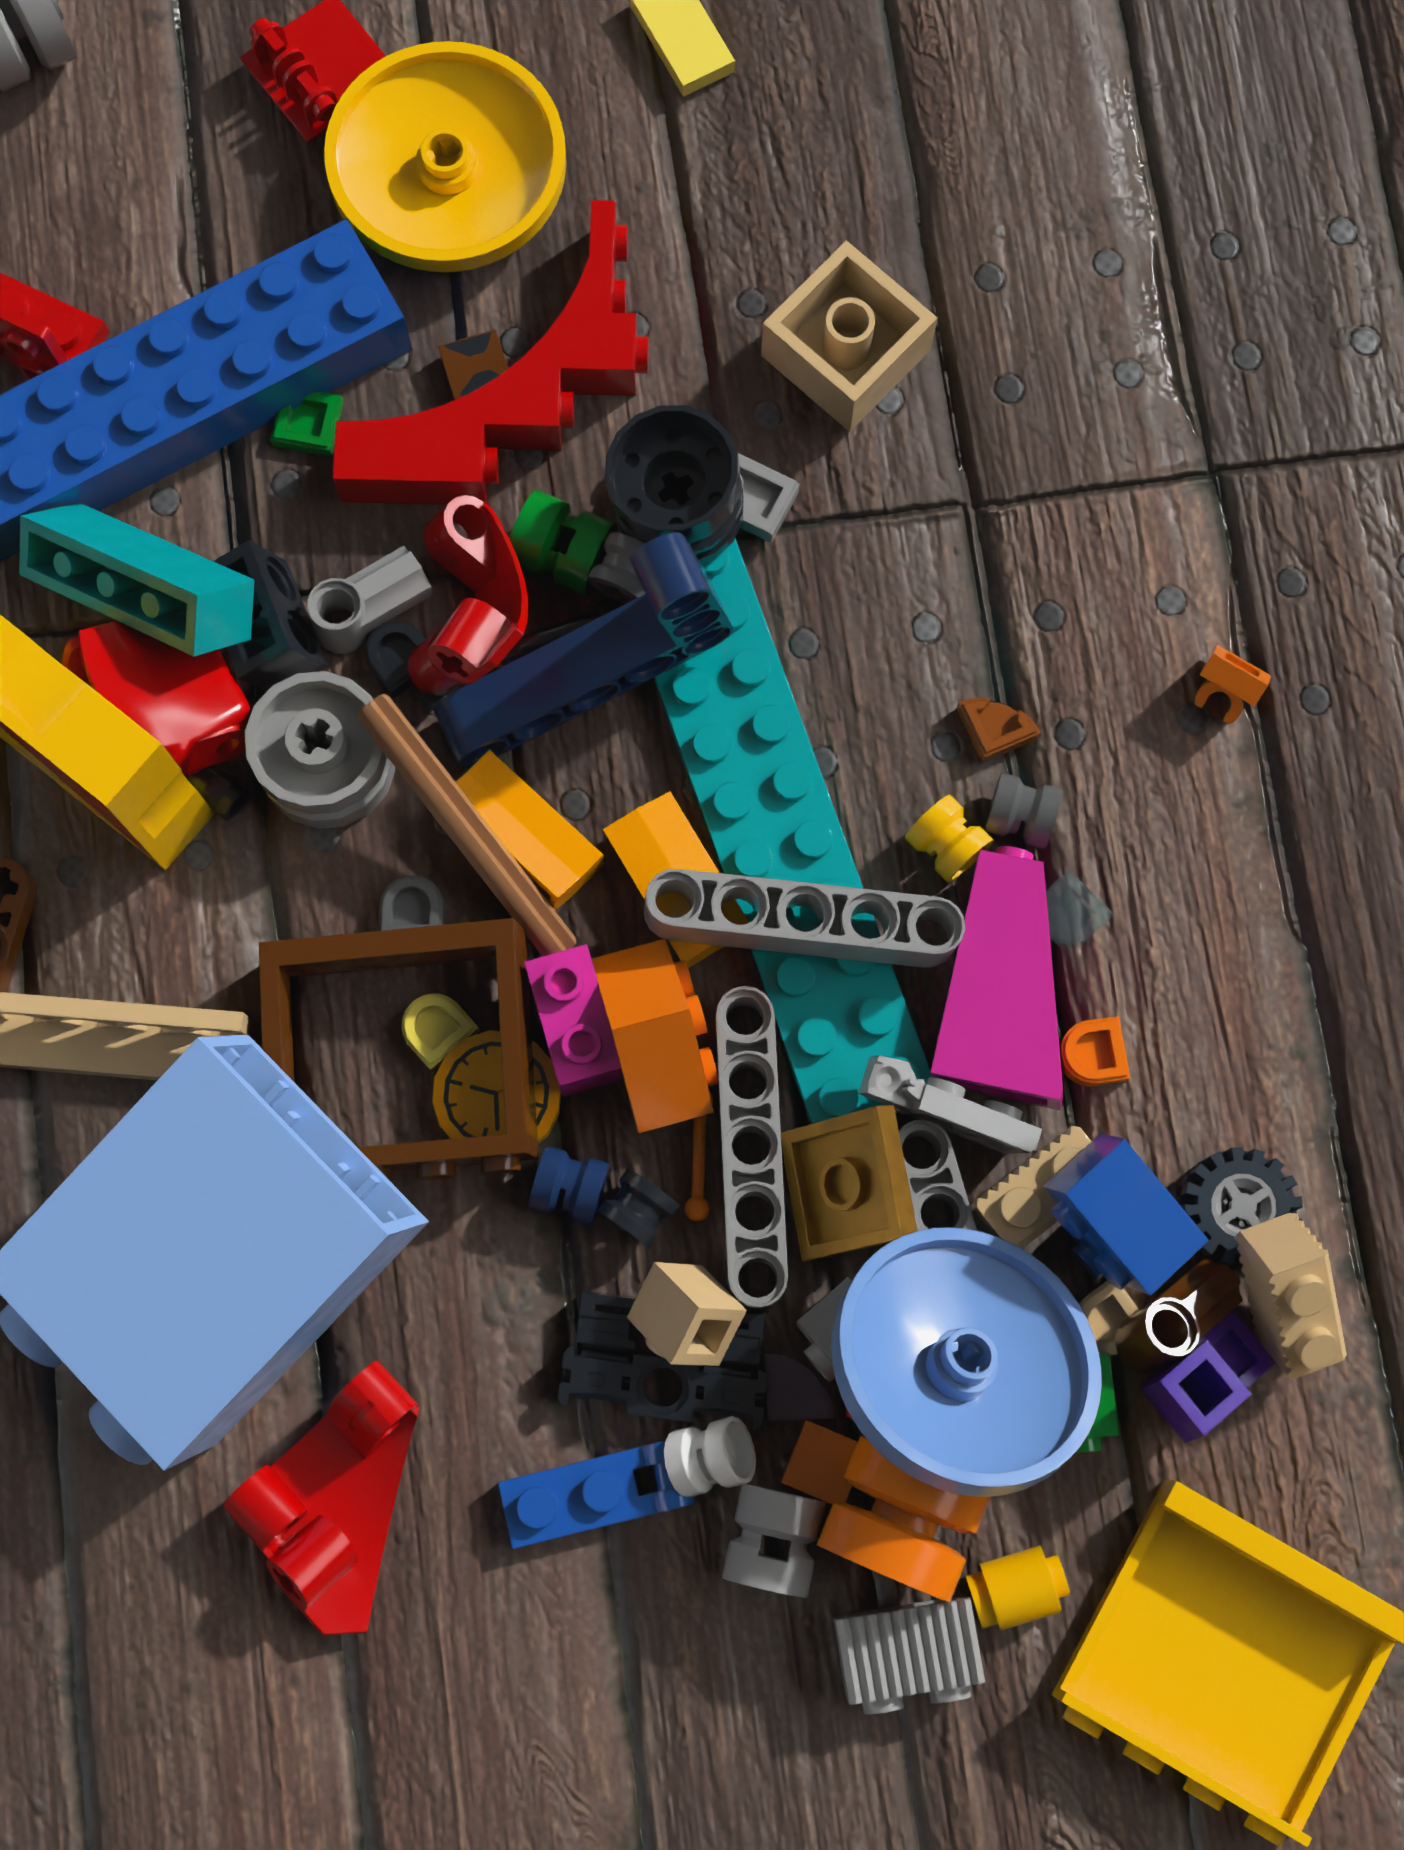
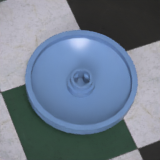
(966, 1362)

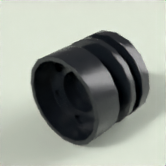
(683, 455)

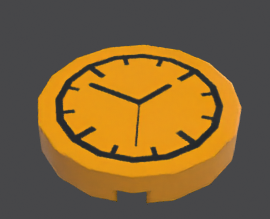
(471, 1092)

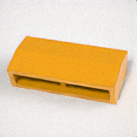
(533, 832)
(662, 839)

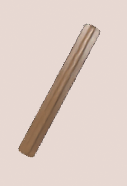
(465, 825)

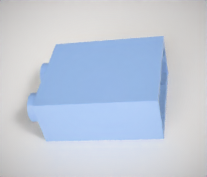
(199, 1251)

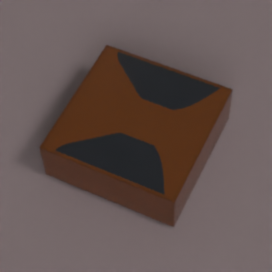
(472, 362)

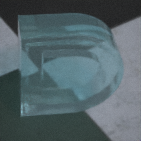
(1074, 912)

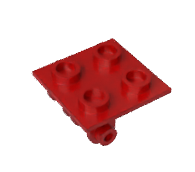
(310, 63)

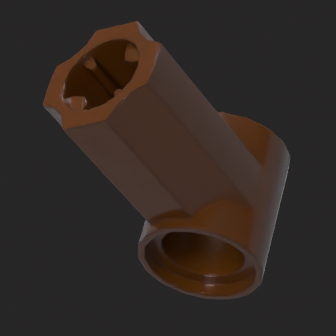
(1179, 1316)

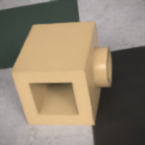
(686, 1314)

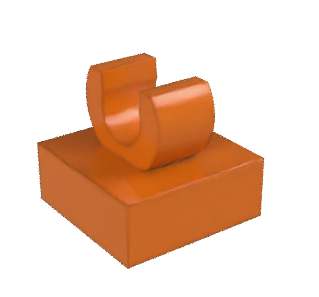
(1233, 677)

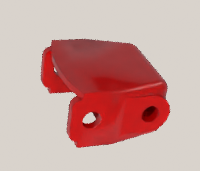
(175, 697)

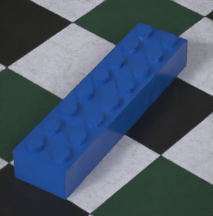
(195, 378)

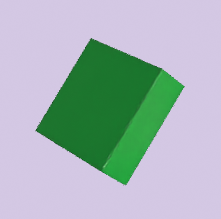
(310, 425)

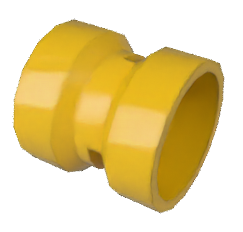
(944, 833)

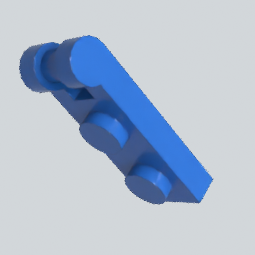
(586, 1496)

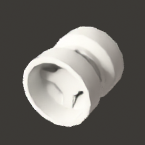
(710, 1457)

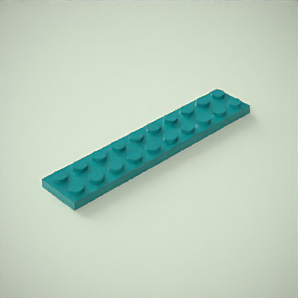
(777, 822)

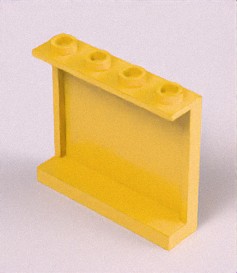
(1229, 1661)

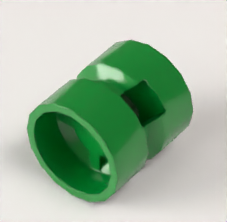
(542, 534)

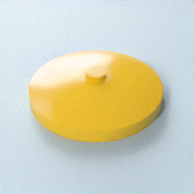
(445, 156)

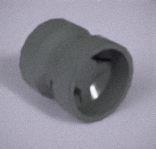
(1023, 810)

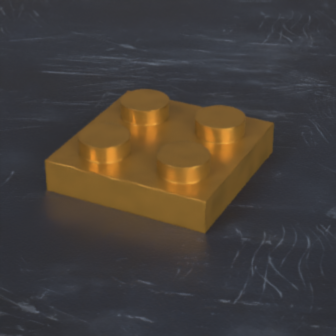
(848, 1183)

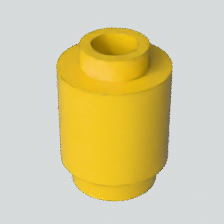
(1018, 1588)

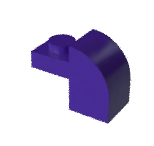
(1208, 1381)

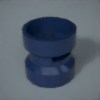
(569, 1185)

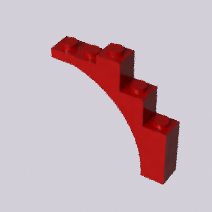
(457, 445)

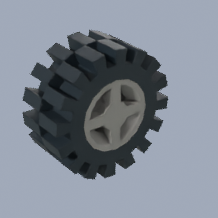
(1256, 1194)

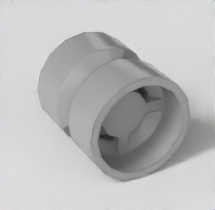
(780, 1516)

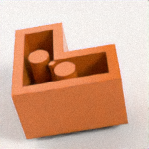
(655, 1034)

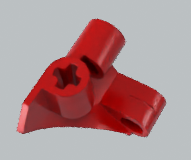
(480, 627)
(331, 1501)

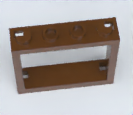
(417, 947)

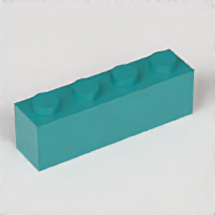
(136, 578)

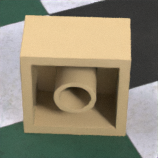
(848, 335)

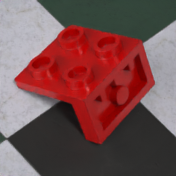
(42, 330)

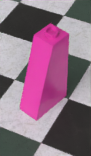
(1001, 998)

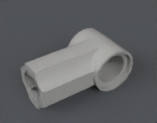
(373, 597)

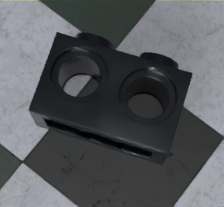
(281, 629)

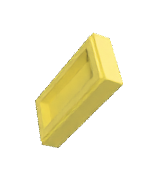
(685, 41)

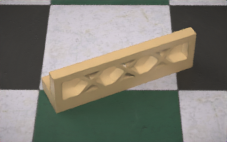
(105, 1035)

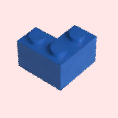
(1122, 1217)

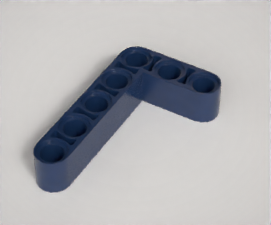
(595, 662)

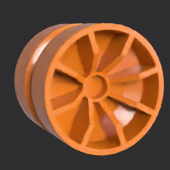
(901, 1526)

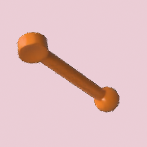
(697, 1206)

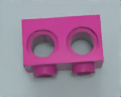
(574, 1020)

